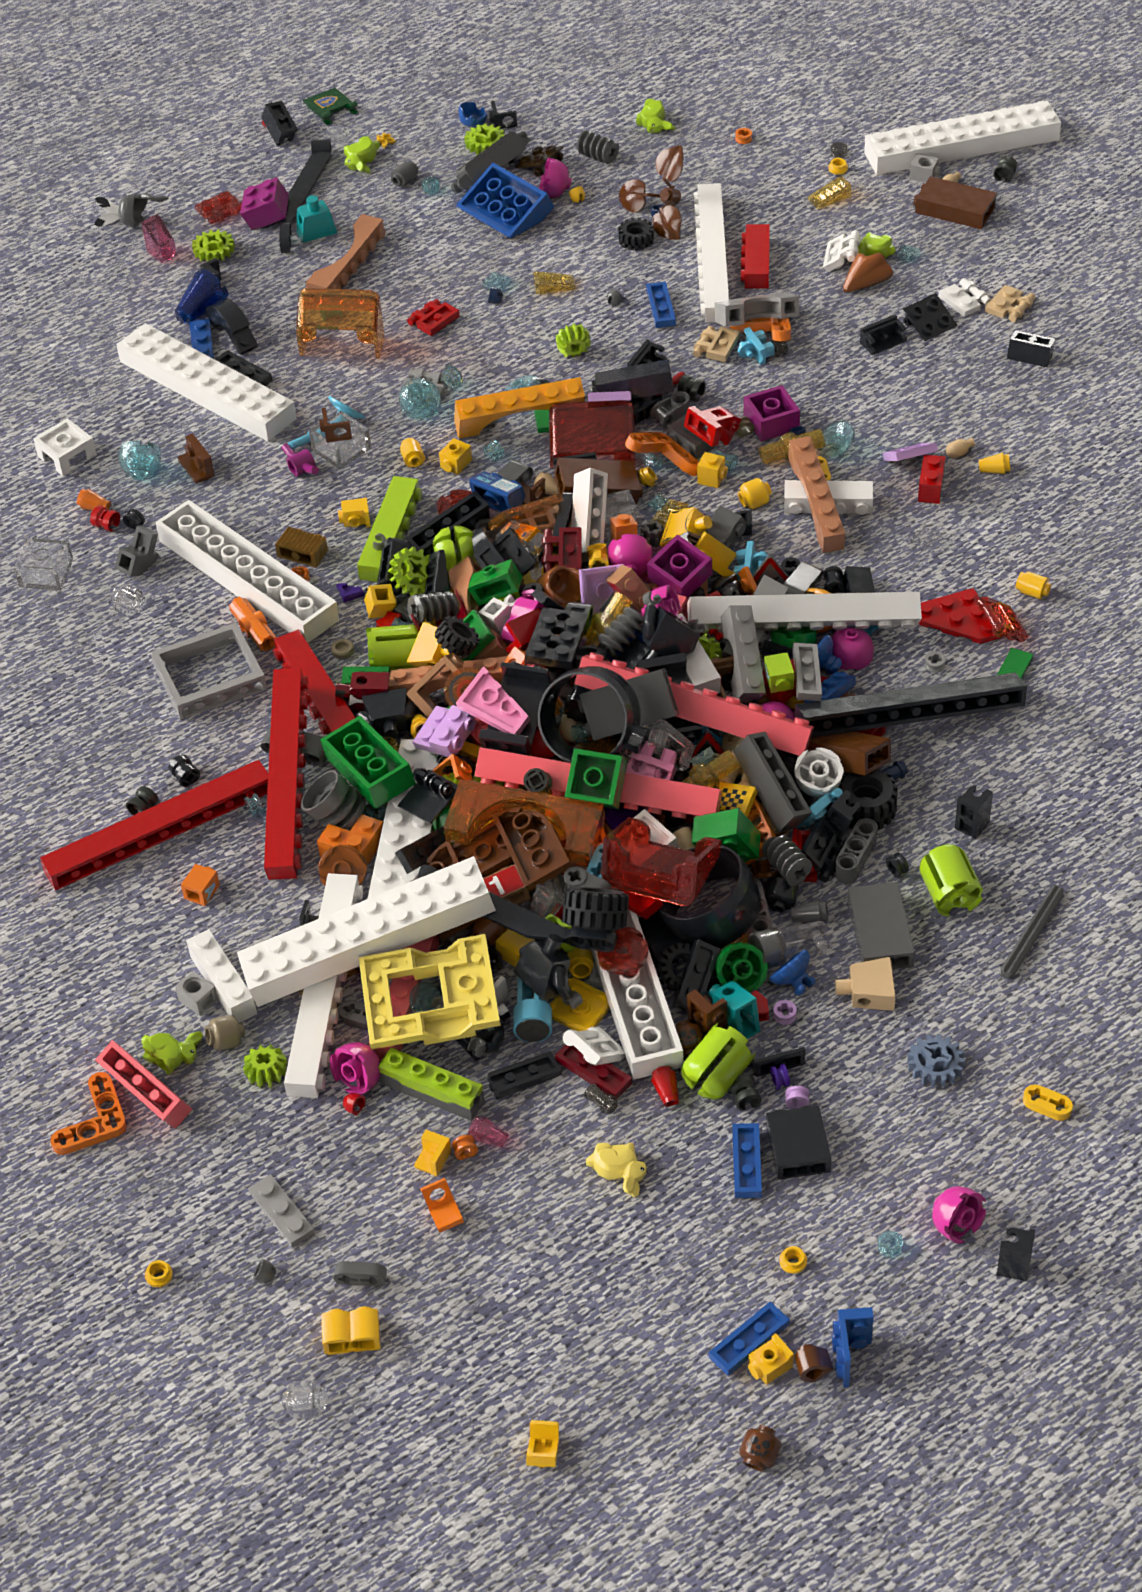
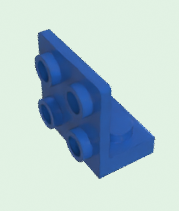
(851, 1329)

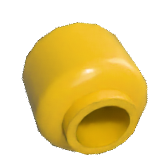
(754, 493)

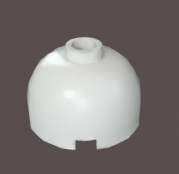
(818, 772)

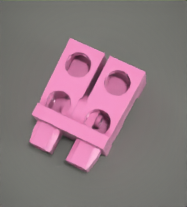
(646, 765)

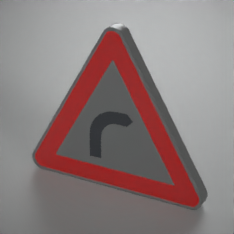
(771, 569)

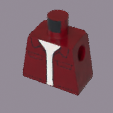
(362, 684)

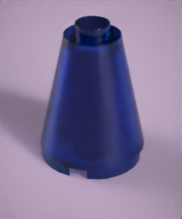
(200, 294)

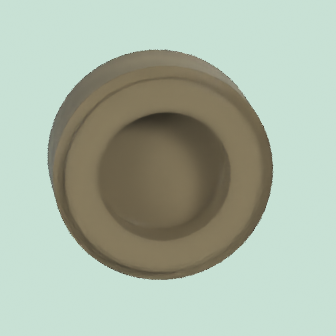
(342, 649)

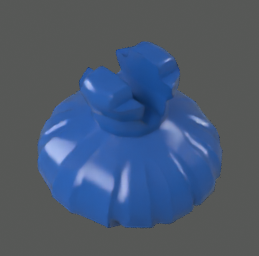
(827, 660)
(794, 973)

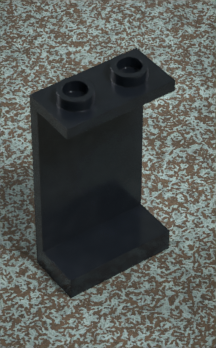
(676, 669)
(526, 687)

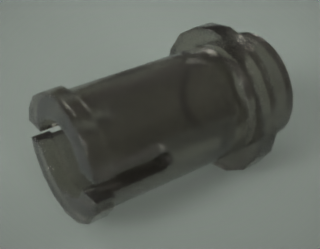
(605, 1102)

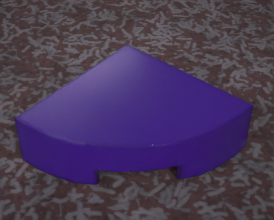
(349, 592)

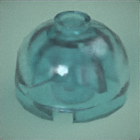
(419, 398)
(139, 460)

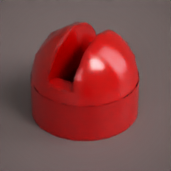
(352, 1100)

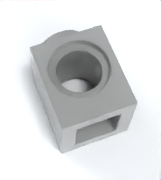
(923, 167)
(196, 993)

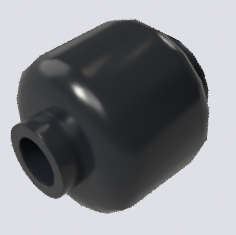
(780, 894)

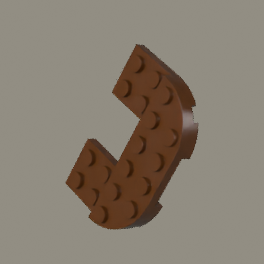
(512, 837)

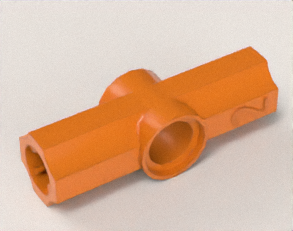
(253, 623)

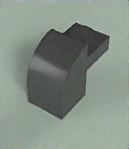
(140, 555)

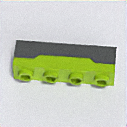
(431, 1084)

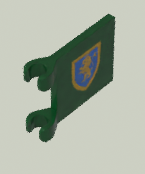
(329, 102)

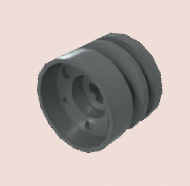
(333, 801)

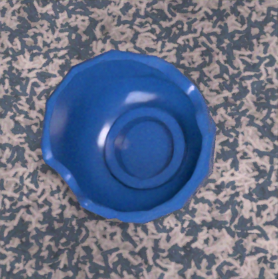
(470, 115)

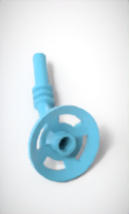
(340, 407)

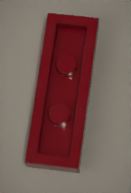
(605, 1076)

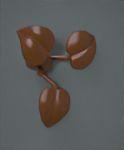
(632, 194)

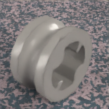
(935, 667)

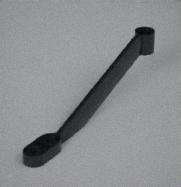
(302, 188)
(536, 927)

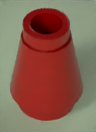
(666, 1085)

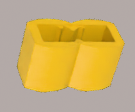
(350, 1330)

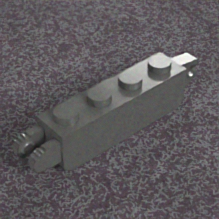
(501, 152)

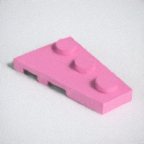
(492, 705)

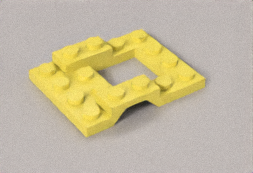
(465, 987)

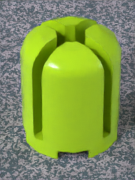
(463, 542)
(391, 645)
(950, 879)
(718, 1042)

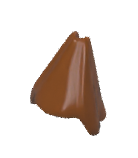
(867, 272)
(561, 584)

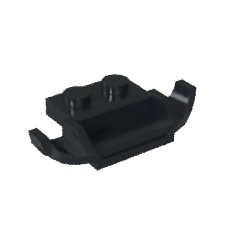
(504, 548)

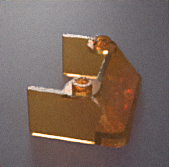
(340, 311)

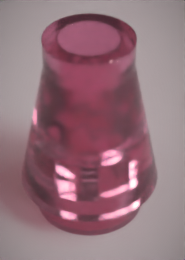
(487, 1132)

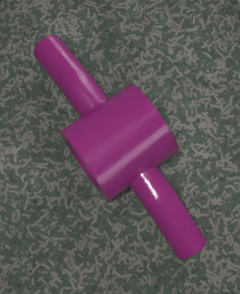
(299, 462)

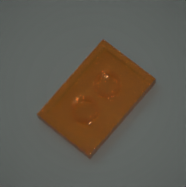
(525, 511)

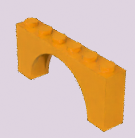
(477, 412)

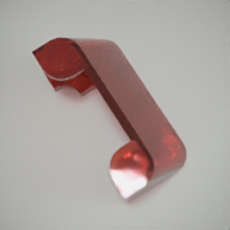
(591, 428)
(653, 868)

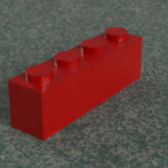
(755, 256)

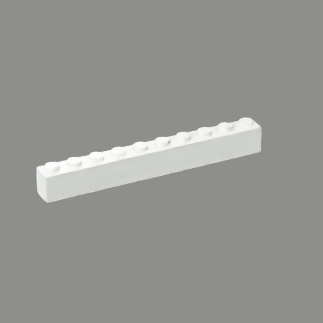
(710, 248)
(813, 610)
(319, 1004)

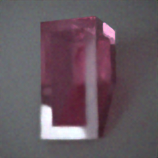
(158, 239)

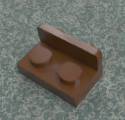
(196, 460)
(704, 1013)

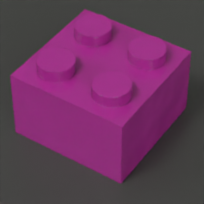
(264, 203)
(771, 412)
(680, 567)

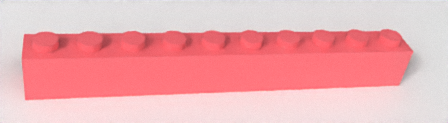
(714, 711)
(637, 790)

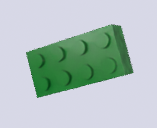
(368, 762)

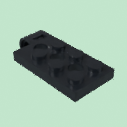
(576, 623)

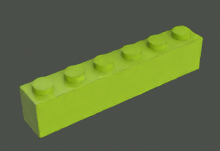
(391, 521)

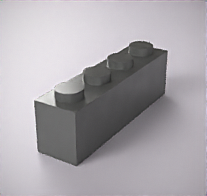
(772, 781)

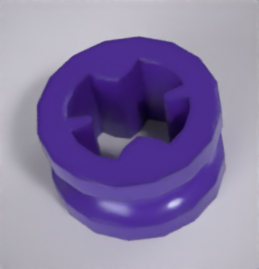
(780, 1076)

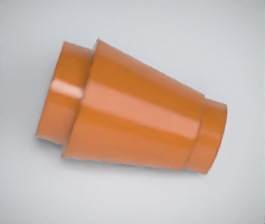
(89, 500)

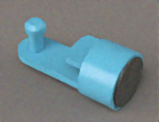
(531, 1016)

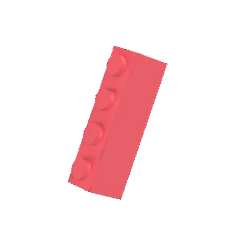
(143, 1084)

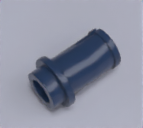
(897, 770)

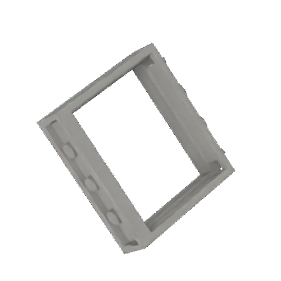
(215, 695)

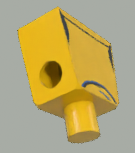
(685, 520)

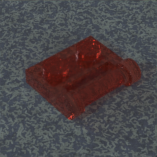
(1002, 619)

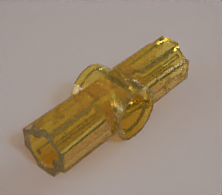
(780, 449)
(603, 619)
(711, 773)

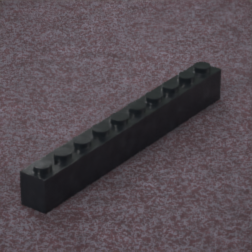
(913, 704)

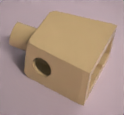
(869, 985)

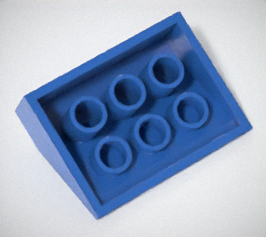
(505, 202)

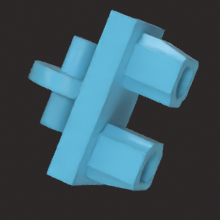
(755, 346)
(749, 558)

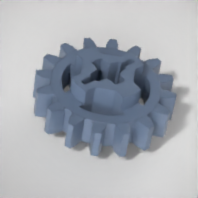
(940, 1060)

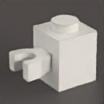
(497, 613)

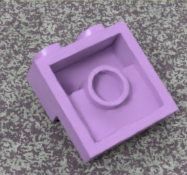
(445, 731)

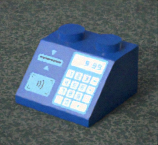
(497, 492)

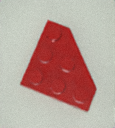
(958, 616)

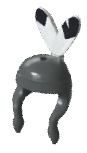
(129, 209)

